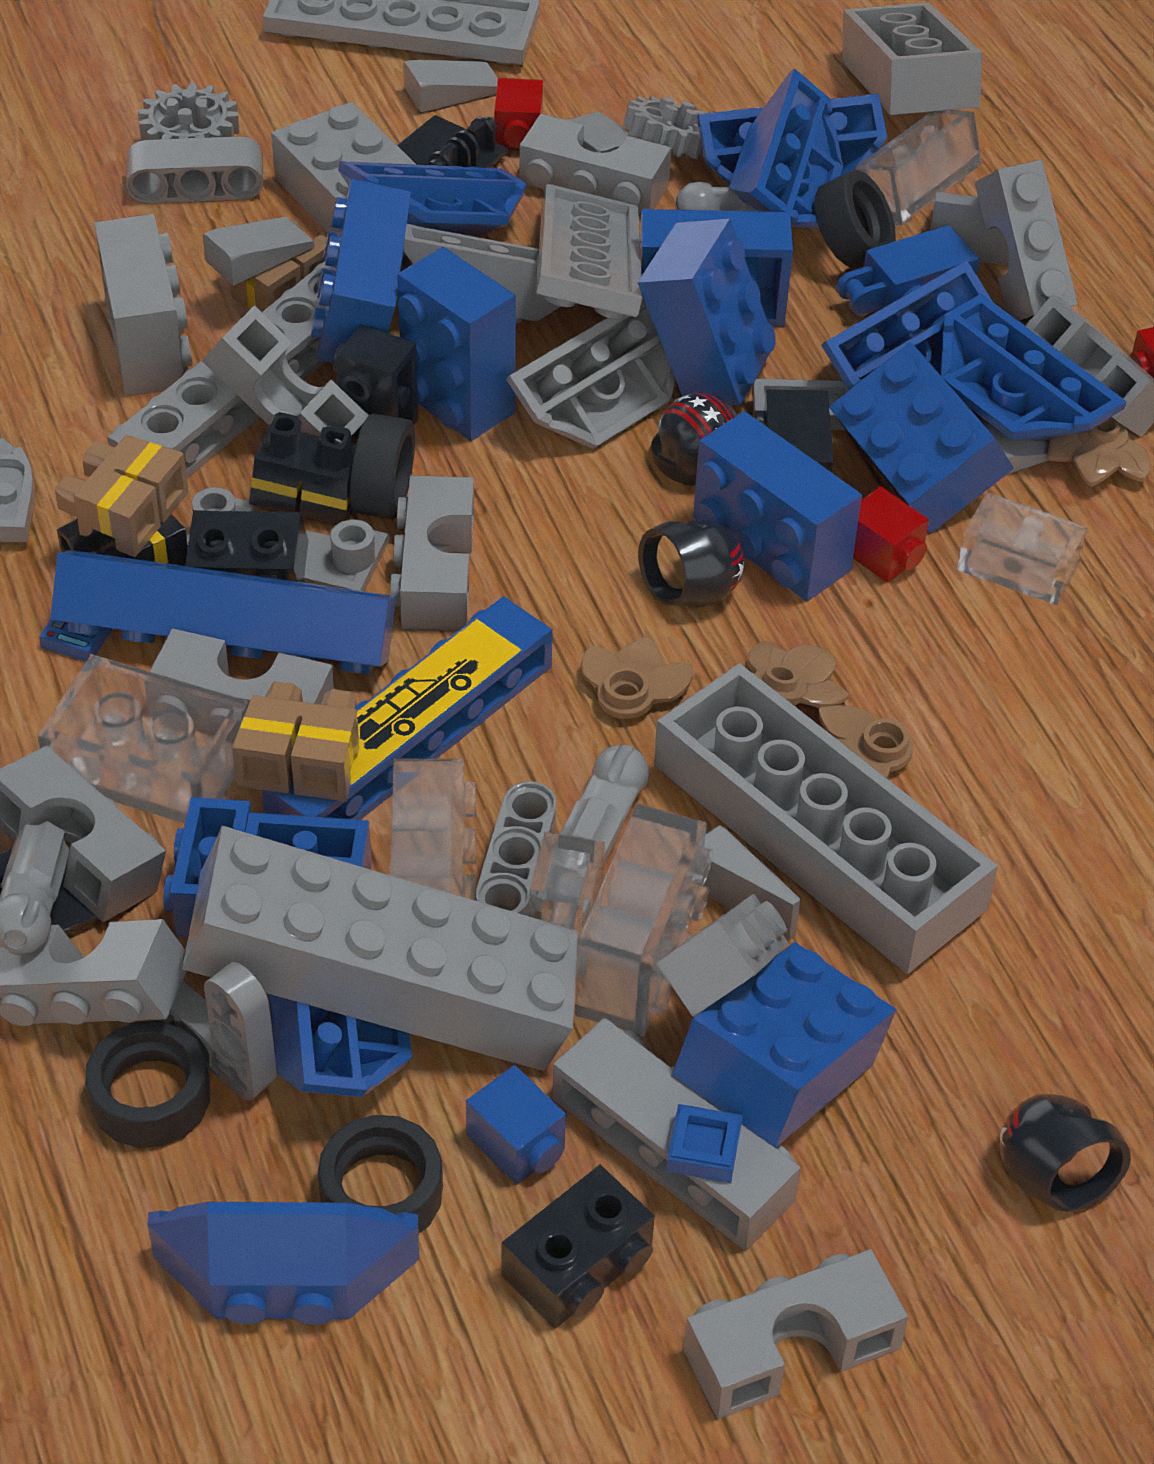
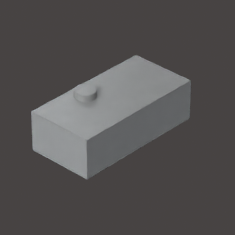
(911, 58)

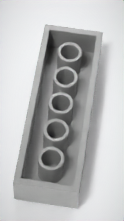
(824, 817)
(384, 949)

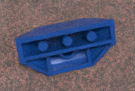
(855, 119)
(789, 152)
(447, 197)
(912, 318)
(1018, 377)
(333, 1051)
(284, 1256)

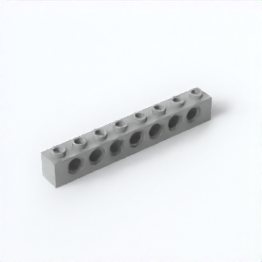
(202, 412)

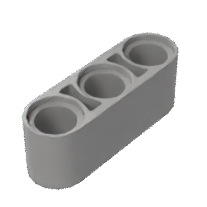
(194, 169)
(515, 846)

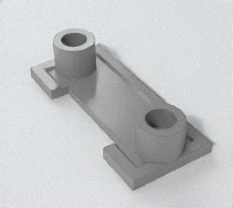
(337, 560)

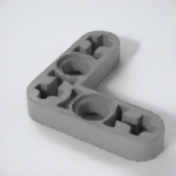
(230, 1028)

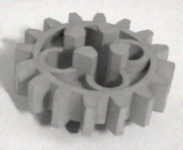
(188, 114)
(665, 124)

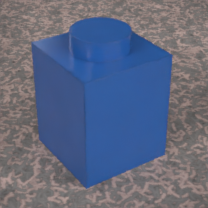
(516, 1125)

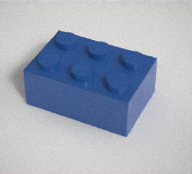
(765, 242)
(363, 264)
(707, 310)
(462, 341)
(921, 436)
(778, 504)
(784, 1043)

